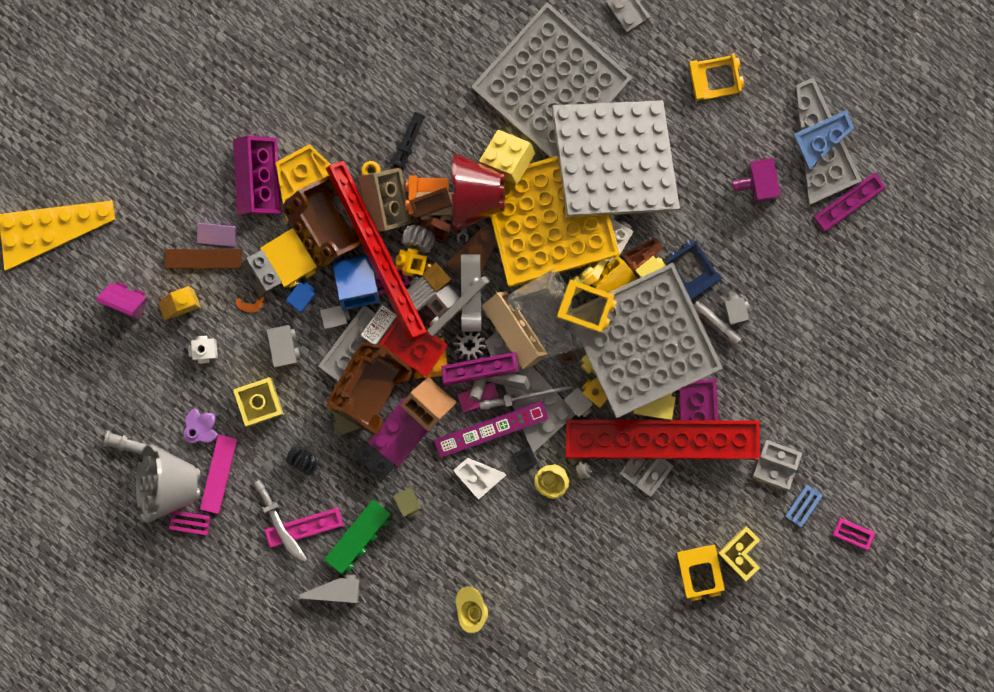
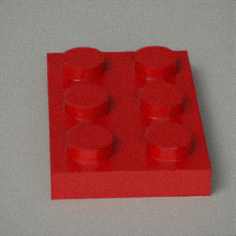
(419, 352)

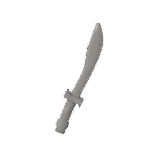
(509, 399)
(270, 508)

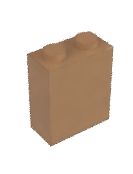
(428, 403)

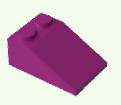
(123, 300)

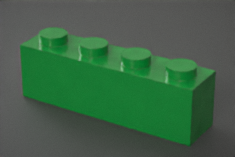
(358, 536)

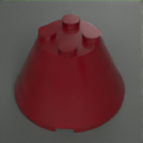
(476, 192)

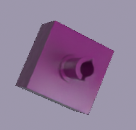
(761, 181)

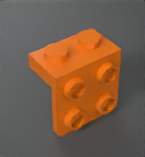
(422, 185)

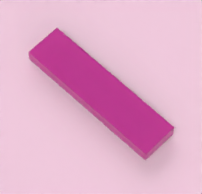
(218, 474)
(306, 526)

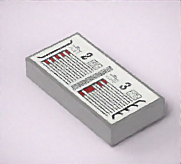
(379, 325)

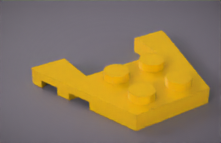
(300, 171)

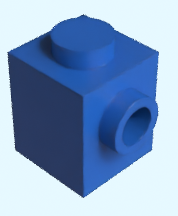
(301, 296)

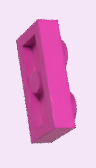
(468, 404)

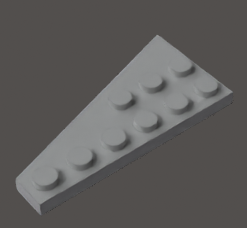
(835, 169)

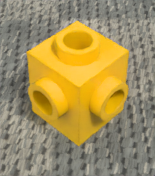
(411, 262)

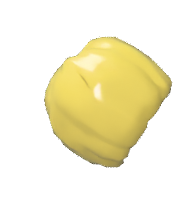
(551, 481)

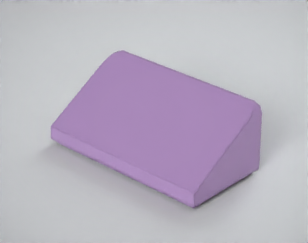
(216, 234)

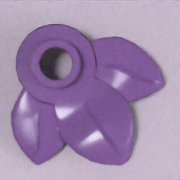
(202, 425)

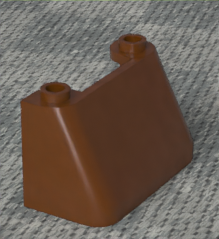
(368, 385)

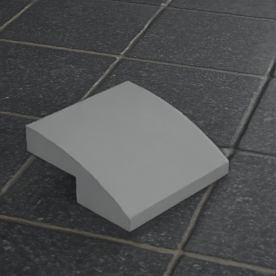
(779, 457)
(650, 477)

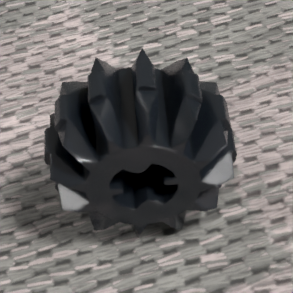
(302, 460)

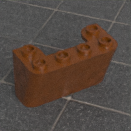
(320, 223)

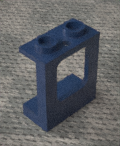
(703, 281)

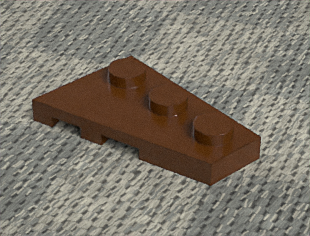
(480, 243)

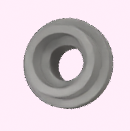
(583, 469)

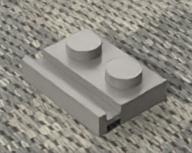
(628, 12)

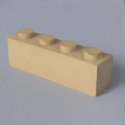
(514, 330)

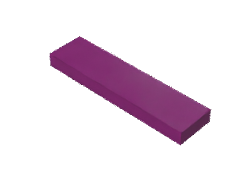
(849, 202)
(480, 369)

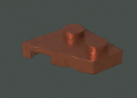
(439, 227)

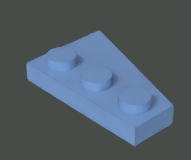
(821, 137)

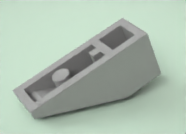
(339, 590)

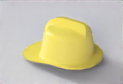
(471, 609)

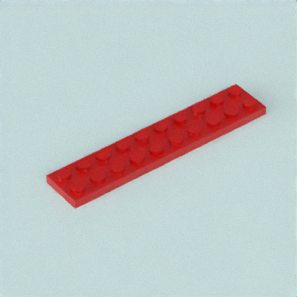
(663, 439)

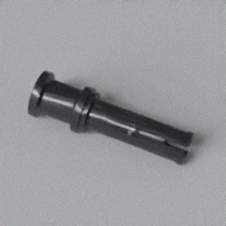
(402, 148)

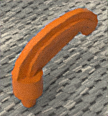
(250, 307)

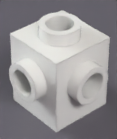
(210, 349)

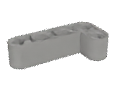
(472, 311)

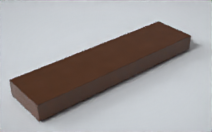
(203, 258)

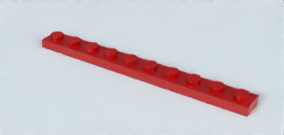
(376, 250)

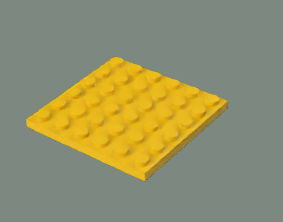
(538, 235)

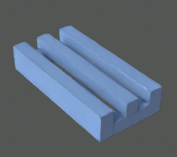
(813, 505)

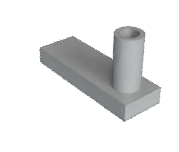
(511, 380)

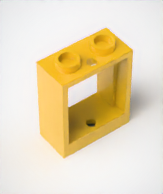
(603, 324)

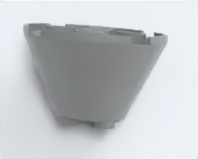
(164, 483)

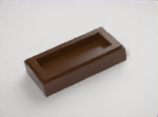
(431, 203)

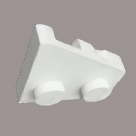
(478, 476)

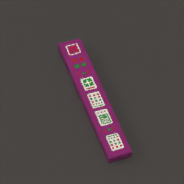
(491, 429)

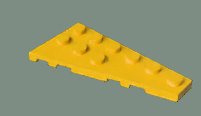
(41, 230)

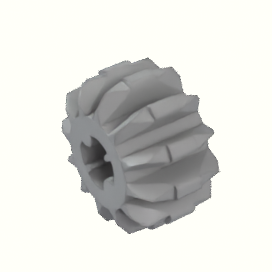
(418, 238)
(473, 350)

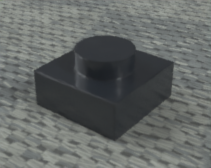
(524, 458)

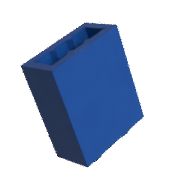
(356, 282)

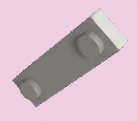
(476, 286)

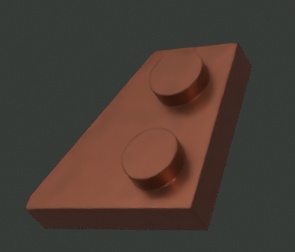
(642, 253)

